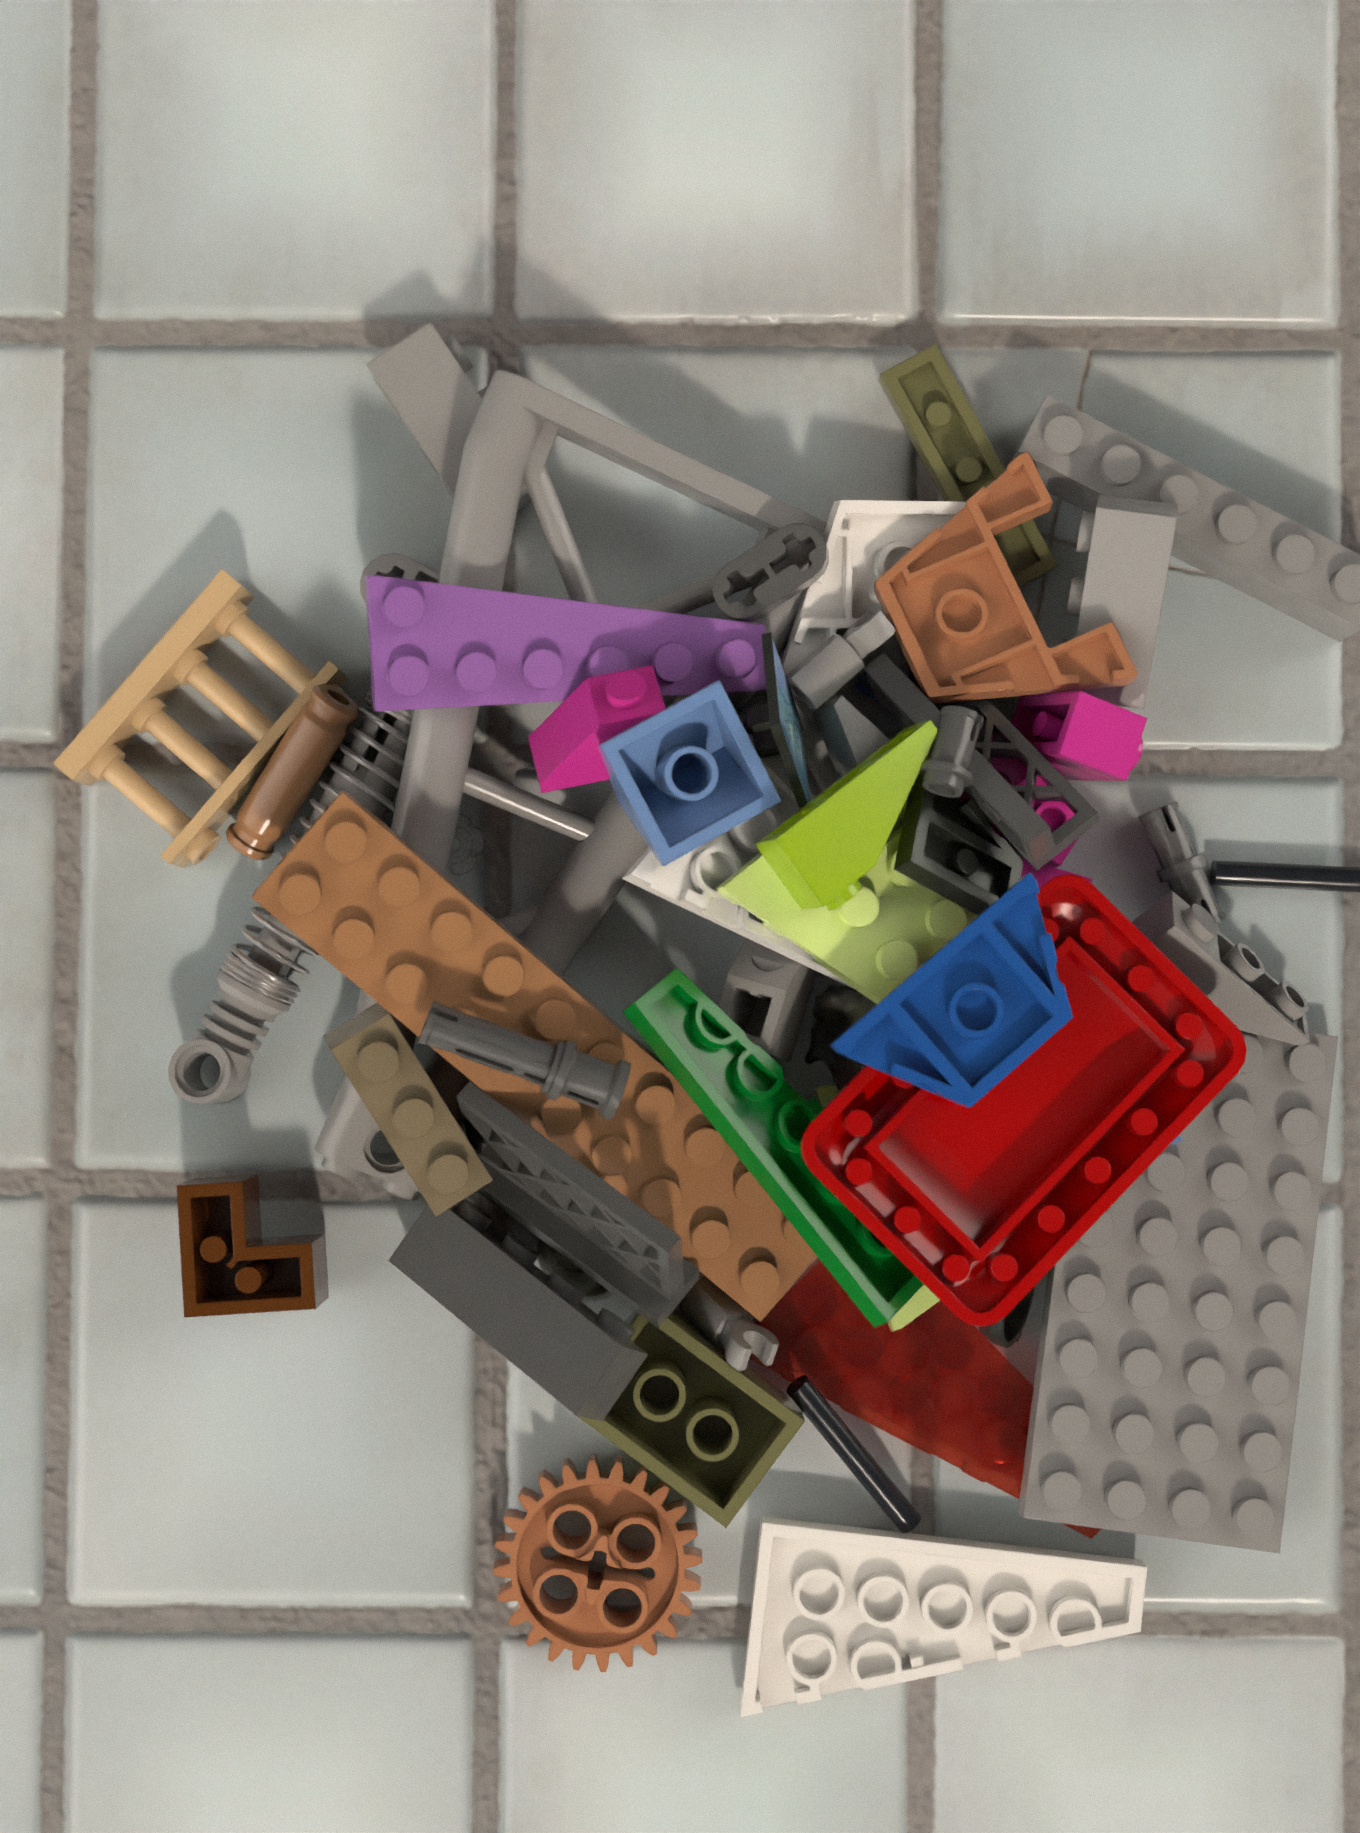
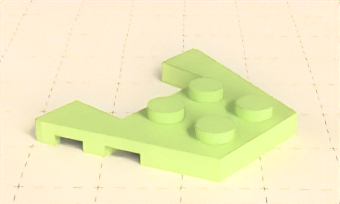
(869, 939)

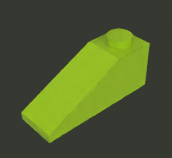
(845, 827)

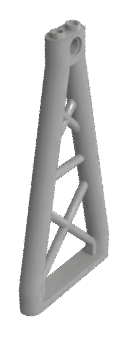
(502, 450)

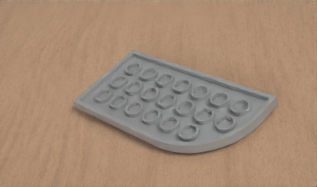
(1186, 1322)

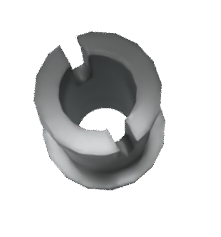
(952, 751)

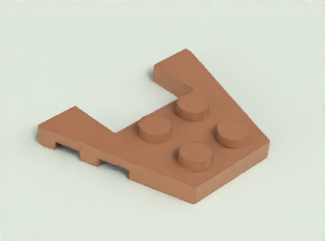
(967, 619)

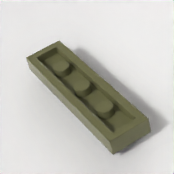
(958, 450)

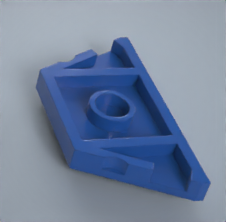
(969, 1006)

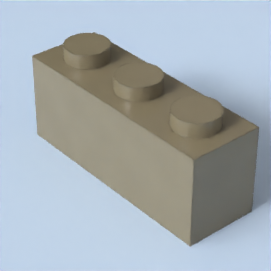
(407, 1108)

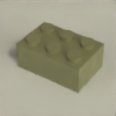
(699, 1418)

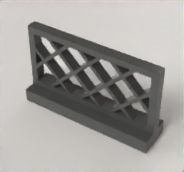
(576, 1210)

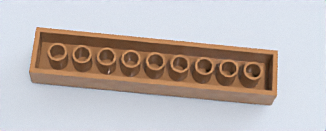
(421, 939)

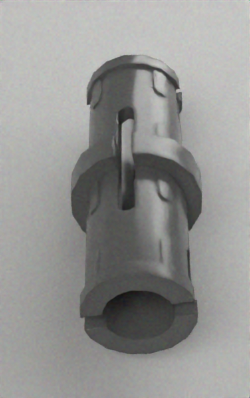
(1179, 859)

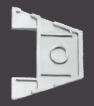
(862, 545)

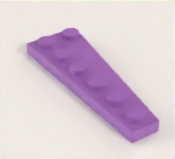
(500, 647)

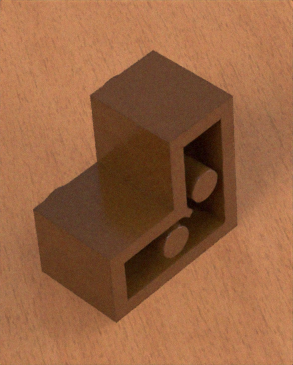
(229, 1263)

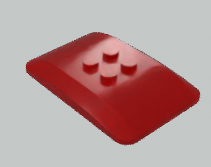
(1007, 1187)

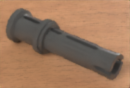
(556, 1068)

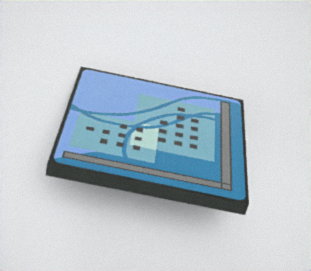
(783, 720)

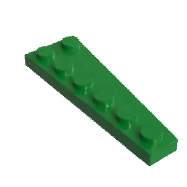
(764, 1124)

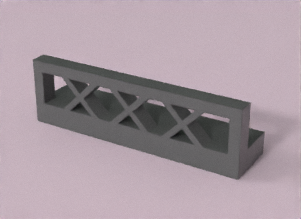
(1004, 804)

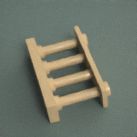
(140, 708)

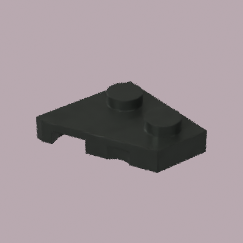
(954, 850)

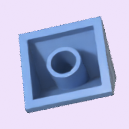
(688, 774)

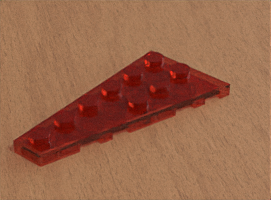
(924, 1384)

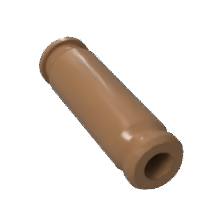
(292, 772)

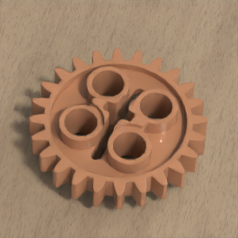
(586, 1620)

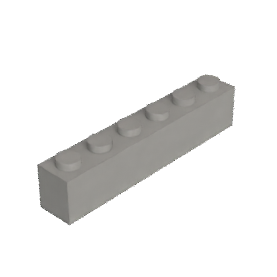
(1214, 524)

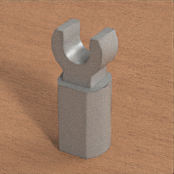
(838, 659)
(728, 1325)

